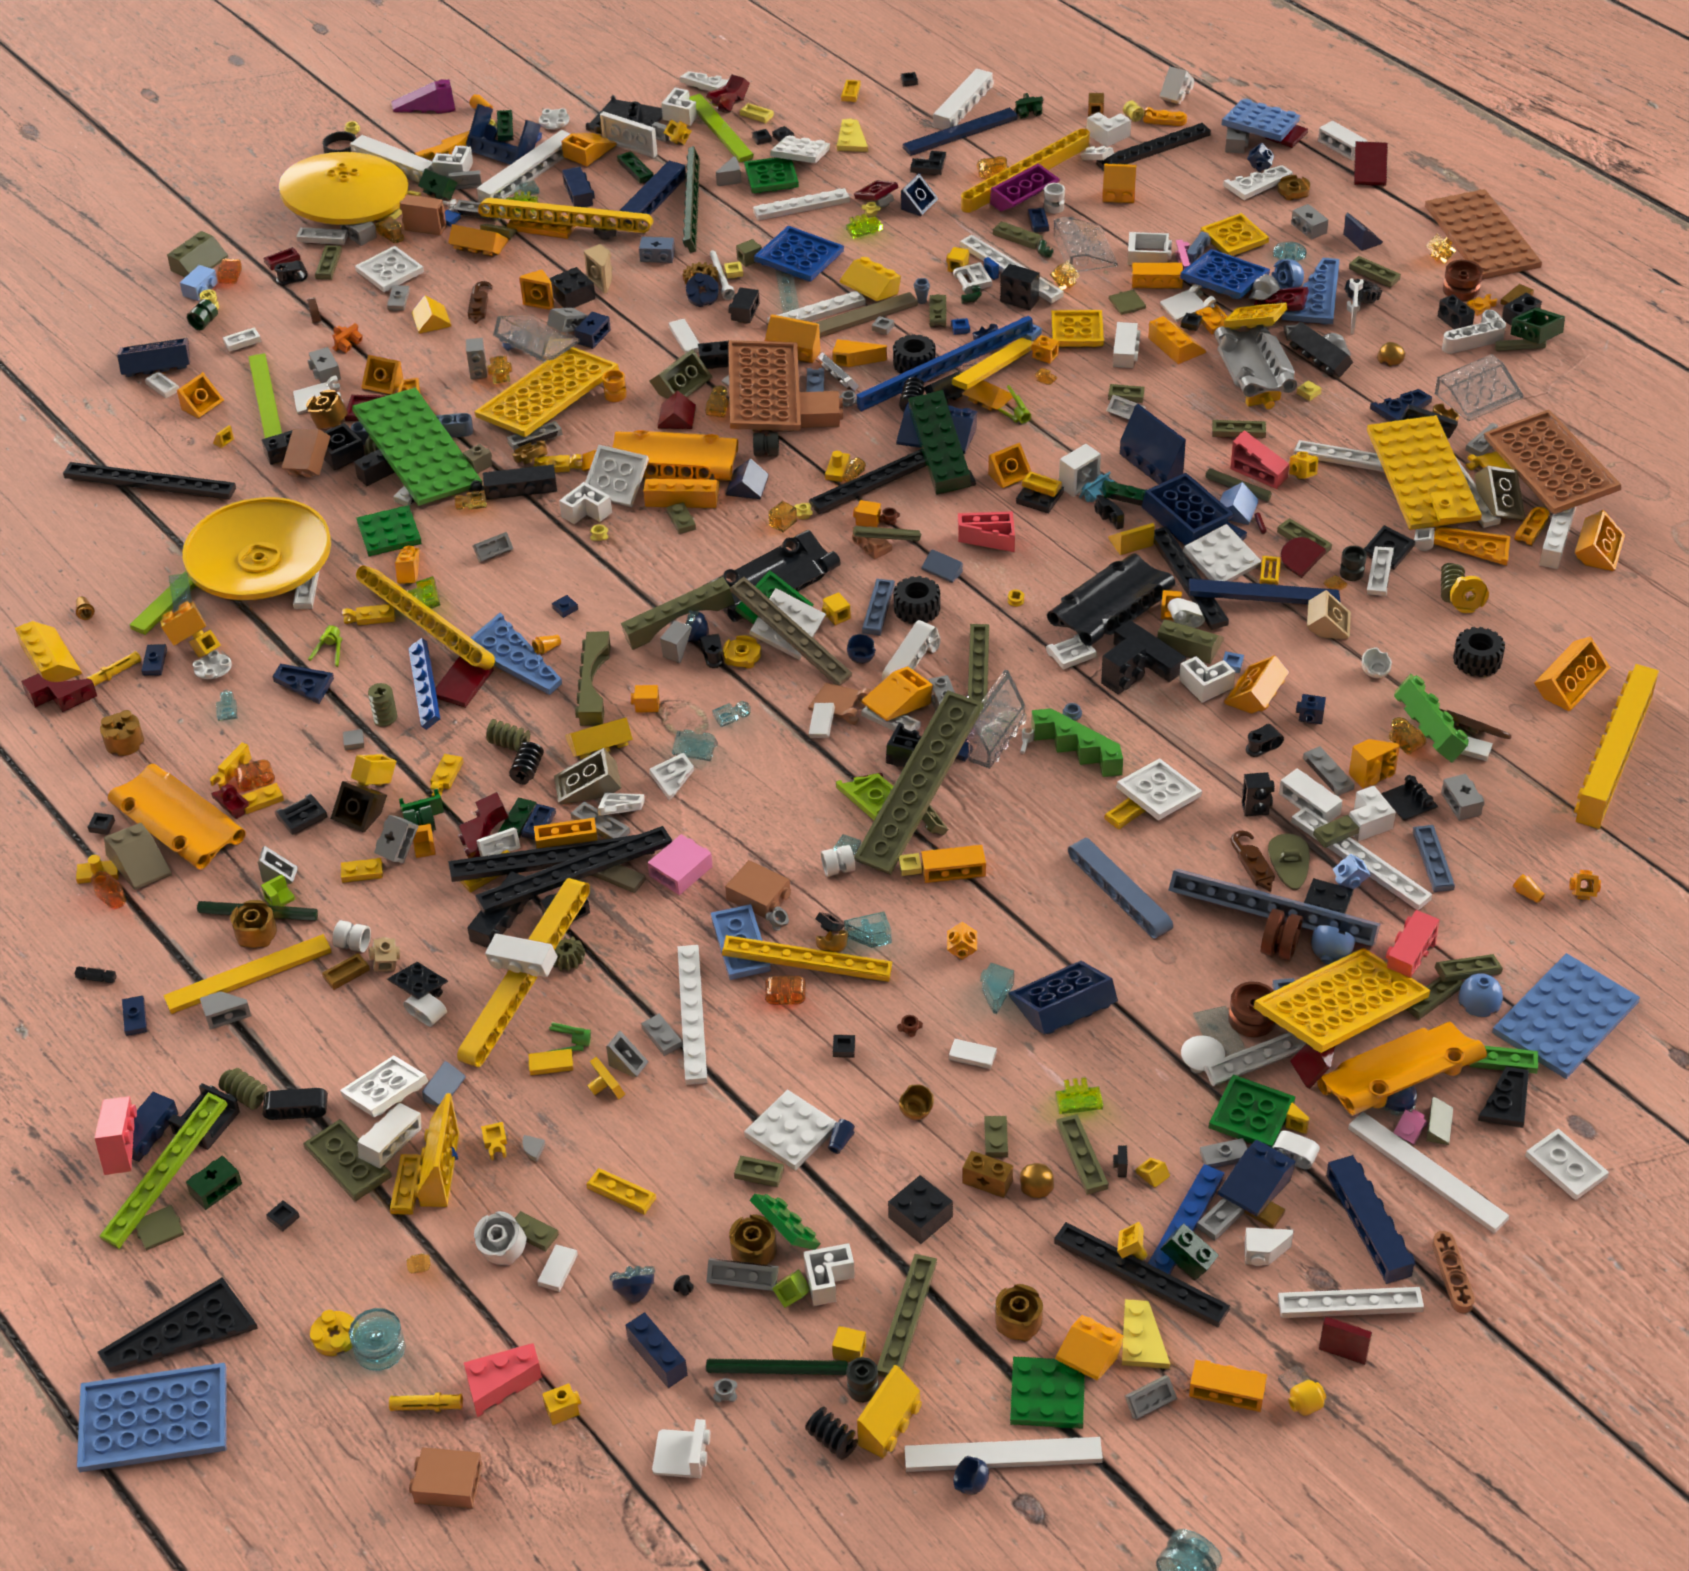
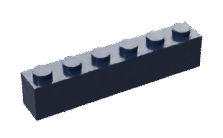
(656, 189)
(1370, 1219)

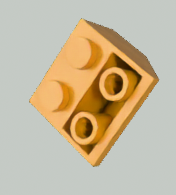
(1373, 761)

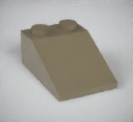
(1501, 492)
(588, 778)
(136, 856)

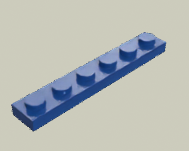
(424, 683)
(1189, 1212)

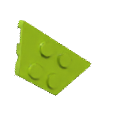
(867, 792)

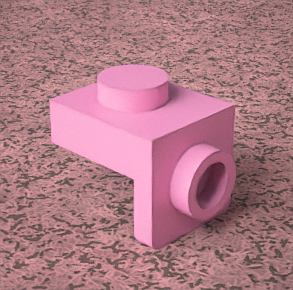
(1410, 1126)

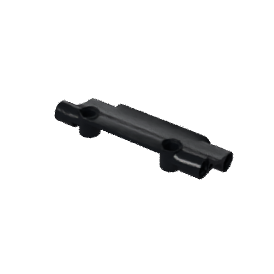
(798, 567)
(1111, 598)

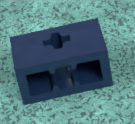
(592, 329)

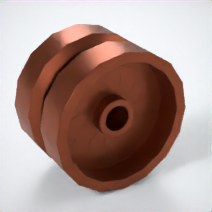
(1462, 279)
(1281, 935)
(1241, 1013)

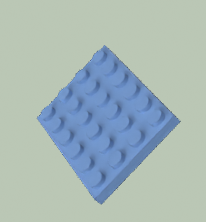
(1566, 1015)
(152, 1417)

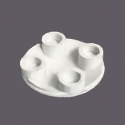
(554, 118)
(212, 665)
(1201, 1051)

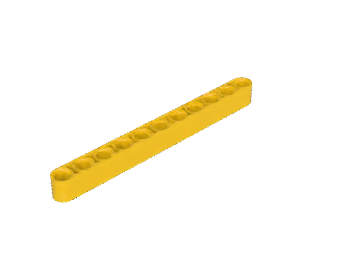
(1047, 157)
(558, 218)
(425, 617)
(515, 985)

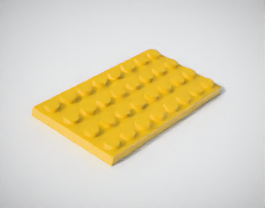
(545, 391)
(1419, 463)
(1341, 1000)

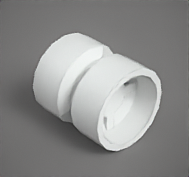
(1054, 198)
(838, 860)
(351, 936)

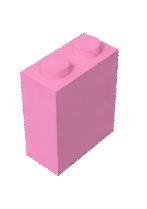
(680, 864)

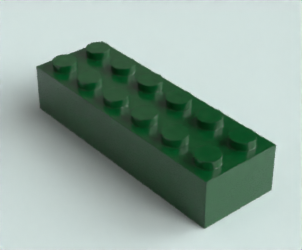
(939, 442)

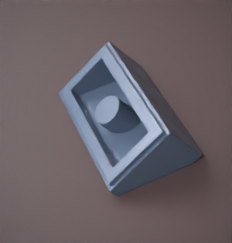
(942, 566)
(444, 1081)

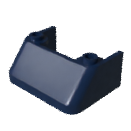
(483, 138)

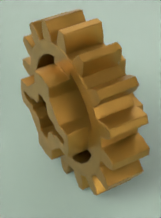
(700, 268)

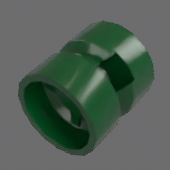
(202, 314)
(421, 817)

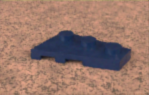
(1393, 408)
(304, 681)

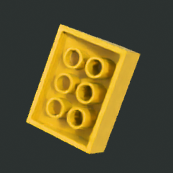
(437, 1158)

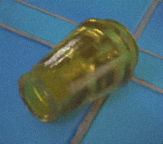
(854, 469)

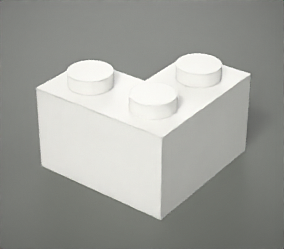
(1176, 85)
(679, 107)
(1108, 130)
(458, 161)
(585, 501)
(1206, 681)
(1371, 813)
(825, 1268)

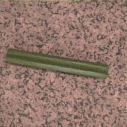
(1230, 481)
(887, 533)

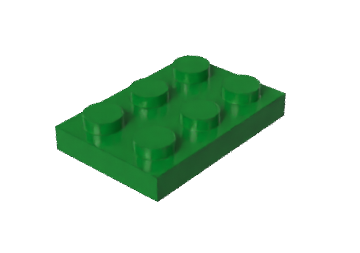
(785, 1222)

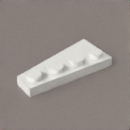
(1256, 182)

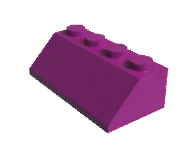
(1021, 187)

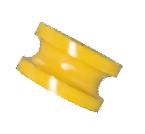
(1015, 602)

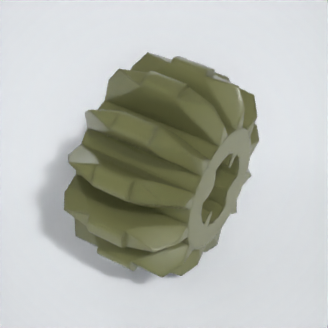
(569, 954)

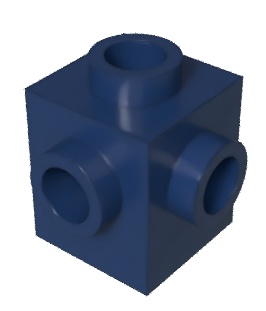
(1260, 157)
(1311, 709)

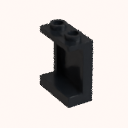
(219, 1125)

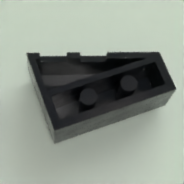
(901, 746)

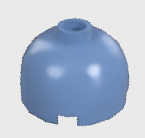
(1288, 273)
(1330, 944)
(1481, 995)

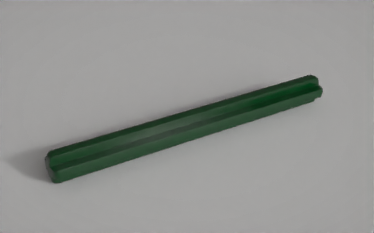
(278, 911)
(777, 1366)

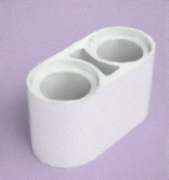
(1186, 612)
(426, 1009)
(1297, 1148)

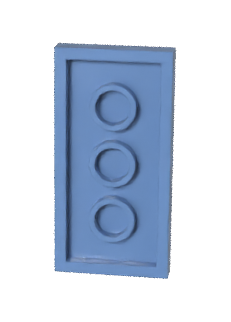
(743, 924)

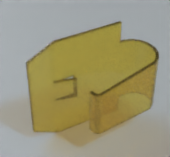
(1045, 376)
(1331, 583)
(418, 1263)

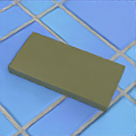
(338, 1154)

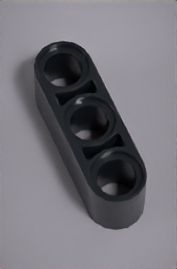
(295, 1103)

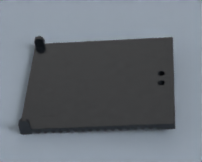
(649, 114)

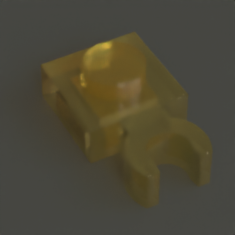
(473, 500)

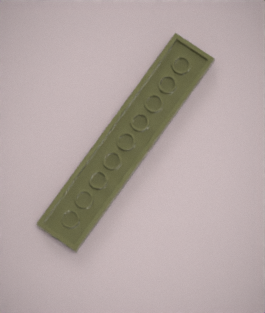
(918, 782)

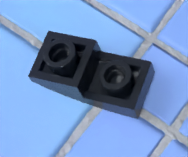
(1109, 510)

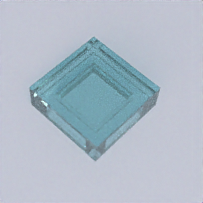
(529, 186)
(847, 840)

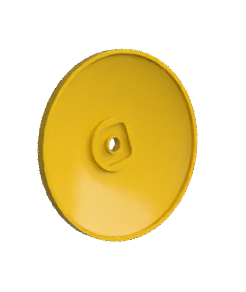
(343, 188)
(256, 548)

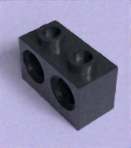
(1519, 306)
(1455, 312)
(714, 354)
(1257, 794)

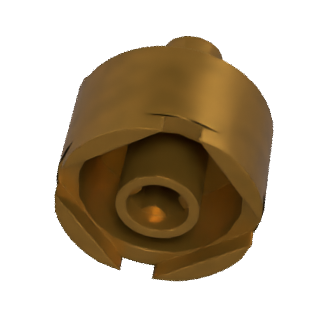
(326, 409)
(121, 733)
(253, 924)
(753, 1240)
(1018, 1312)

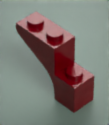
(726, 96)
(64, 693)
(489, 814)

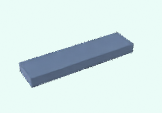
(878, 607)
(1433, 858)

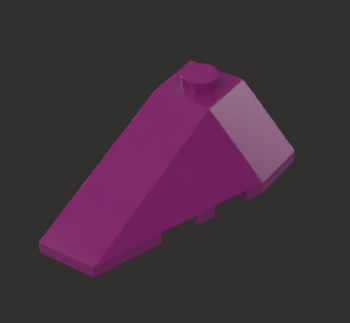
(431, 97)

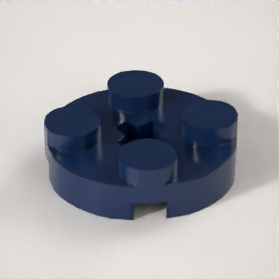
(702, 281)

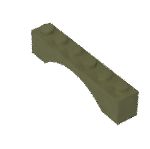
(645, 626)
(596, 652)

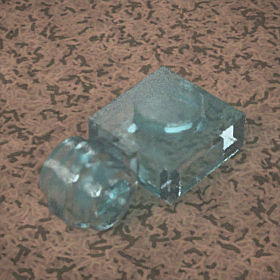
(227, 707)
(727, 714)

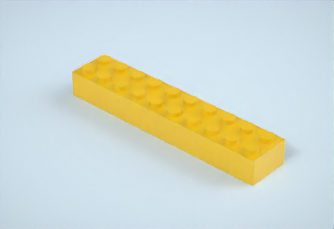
(1615, 746)

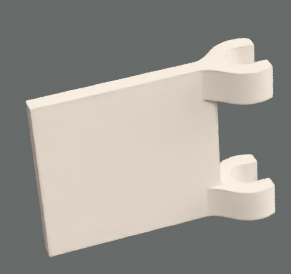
(1186, 302)
(1355, 306)
(303, 395)

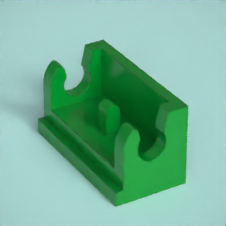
(435, 802)

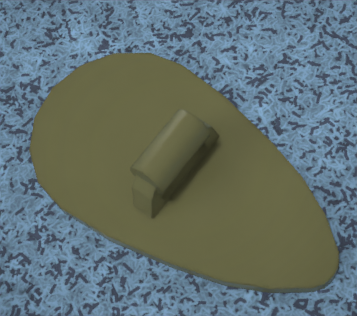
(1290, 859)

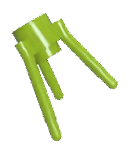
(1020, 412)
(329, 637)

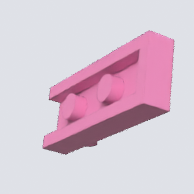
(1181, 253)

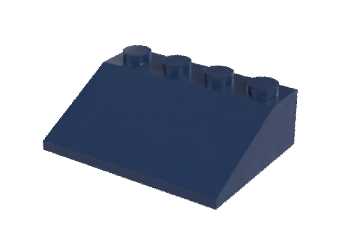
(154, 356)
(964, 421)
(1152, 446)
(1185, 508)
(1064, 996)

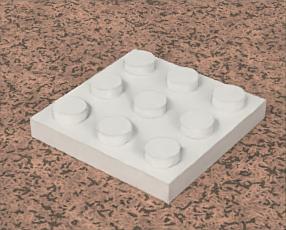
(800, 149)
(389, 269)
(617, 473)
(1222, 555)
(800, 612)
(1159, 789)
(384, 1086)
(790, 1129)

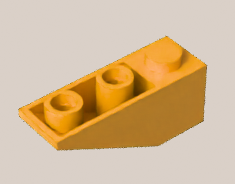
(855, 353)
(407, 565)

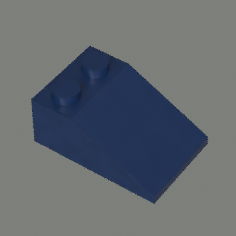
(1257, 1178)

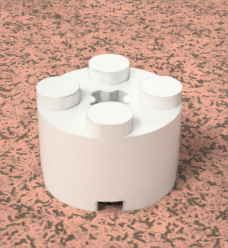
(500, 1238)

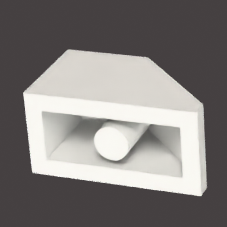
(1266, 1245)

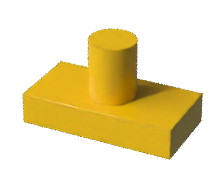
(1265, 398)
(837, 466)
(94, 865)
(605, 1079)
(1131, 1242)

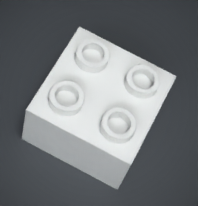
(1079, 468)

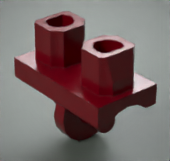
(231, 800)

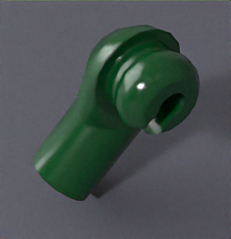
(1044, 250)
(973, 296)

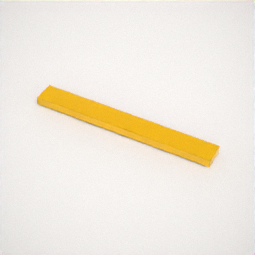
(992, 364)
(807, 958)
(248, 973)

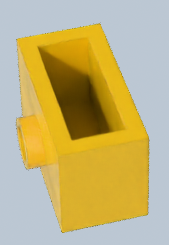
(373, 769)

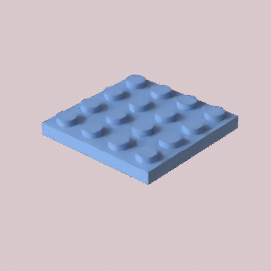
(1261, 119)

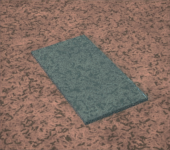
(1216, 1025)

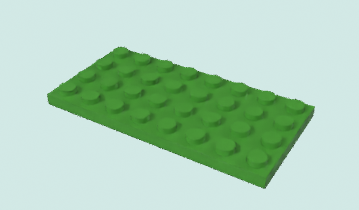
(416, 446)

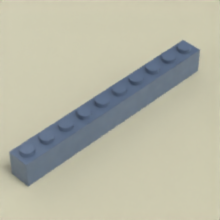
(1262, 904)

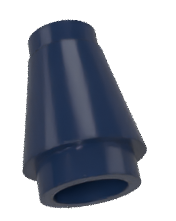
(841, 1134)

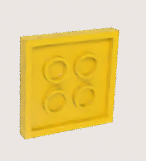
(1235, 235)
(1255, 315)
(1077, 328)

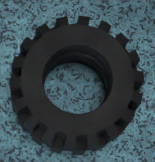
(912, 352)
(917, 599)
(1479, 651)

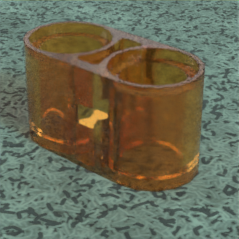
(229, 271)
(254, 775)
(108, 889)
(785, 990)

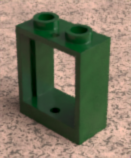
(1536, 327)

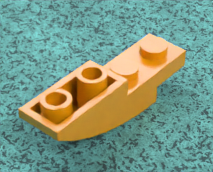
(446, 147)

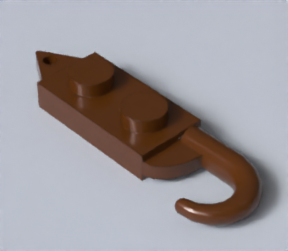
(478, 302)
(1476, 726)
(1253, 861)

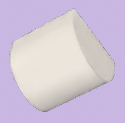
(1424, 538)

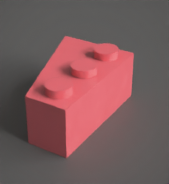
(1258, 461)
(987, 529)
(1412, 944)
(115, 1135)
(500, 1375)

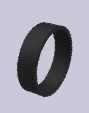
(337, 136)

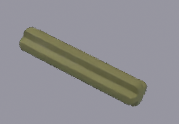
(1519, 344)

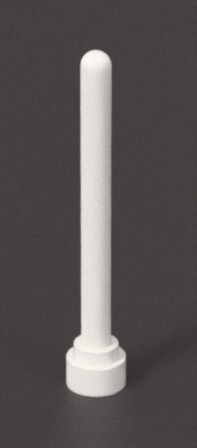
(727, 291)

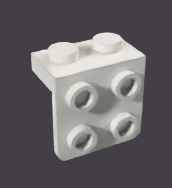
(682, 1451)

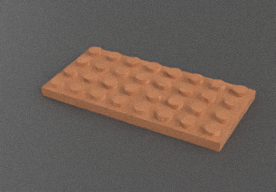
(1483, 233)
(764, 385)
(1552, 461)

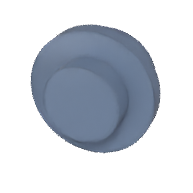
(1072, 711)

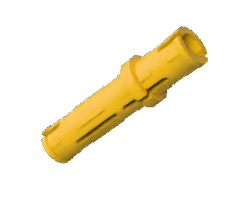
(108, 672)
(426, 1402)

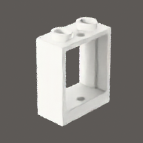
(1149, 241)

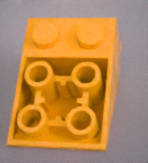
(585, 147)
(182, 622)
(899, 694)

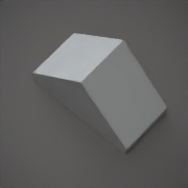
(729, 173)
(675, 641)
(273, 865)
(625, 1056)

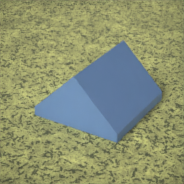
(1240, 502)

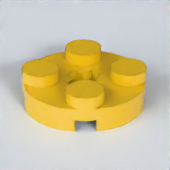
(1467, 584)
(734, 656)
(321, 1329)

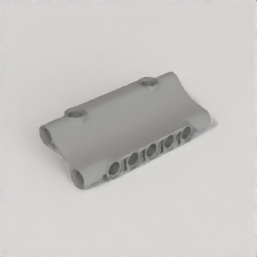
(1255, 360)

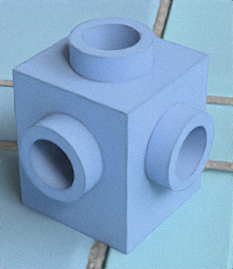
(1351, 872)

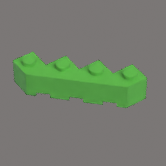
(1433, 722)
(1073, 736)

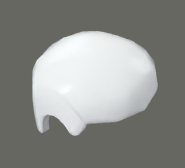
(1376, 663)

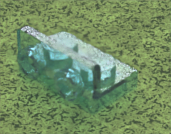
(694, 745)

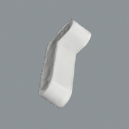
(1474, 336)
(920, 639)

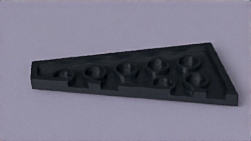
(196, 1321)

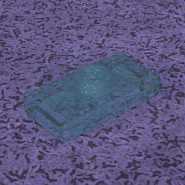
(180, 589)

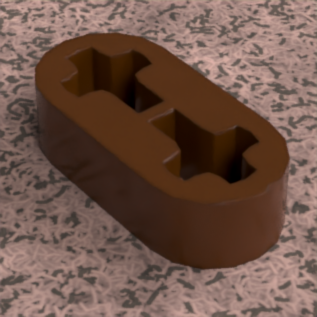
(313, 308)

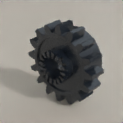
(1367, 294)

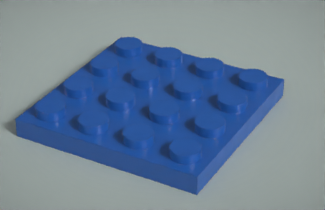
(799, 253)
(1223, 273)

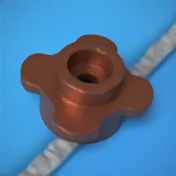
(889, 516)
(910, 1025)

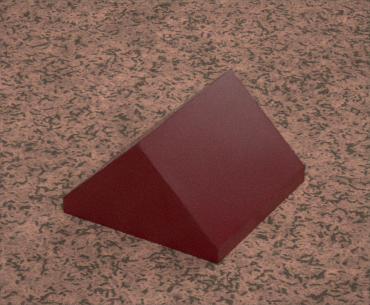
(677, 413)
(1312, 1064)

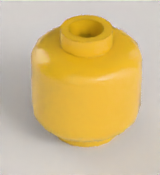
(1307, 1397)

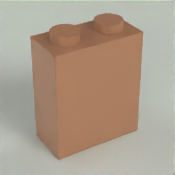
(423, 214)
(820, 409)
(305, 452)
(758, 887)
(446, 1477)

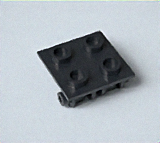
(1409, 799)
(418, 981)

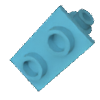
(1090, 490)

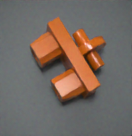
(344, 335)

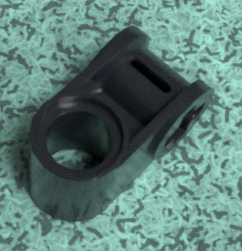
(290, 273)
(712, 650)
(1263, 740)

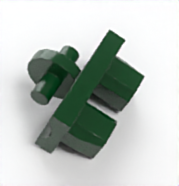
(1028, 104)

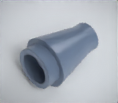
(921, 289)

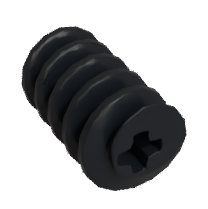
(912, 387)
(526, 762)
(831, 1433)

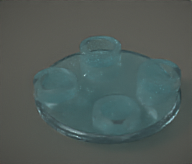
(1289, 250)

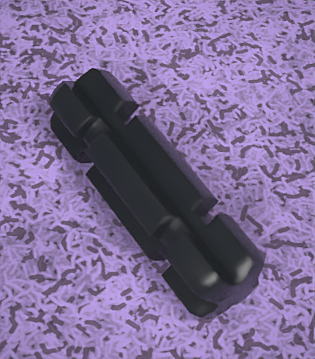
(95, 974)

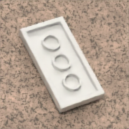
(629, 134)

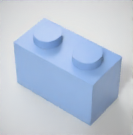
(198, 280)

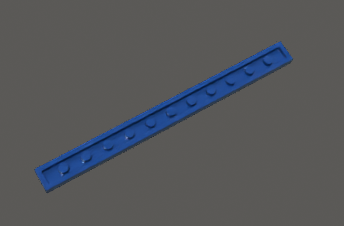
(946, 362)

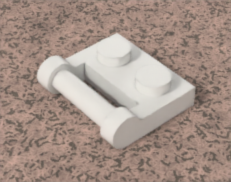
(977, 275)
(1070, 652)

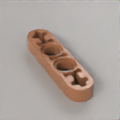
(1454, 1271)

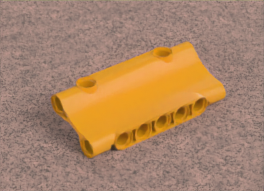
(681, 451)
(176, 815)
(1398, 1064)

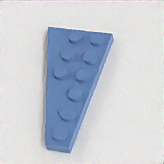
(1321, 295)
(516, 655)

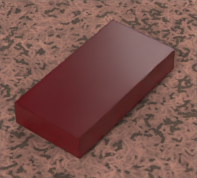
(284, 256)

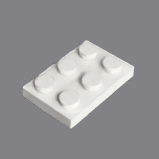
(1567, 1164)

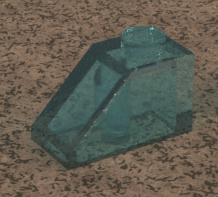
(869, 930)
(996, 985)

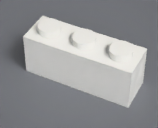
(1339, 139)
(1126, 346)
(1304, 791)
(521, 955)
(389, 1135)

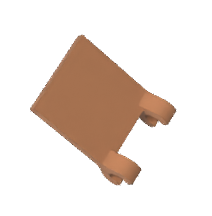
(843, 700)

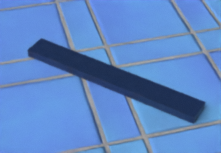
(960, 131)
(1255, 591)

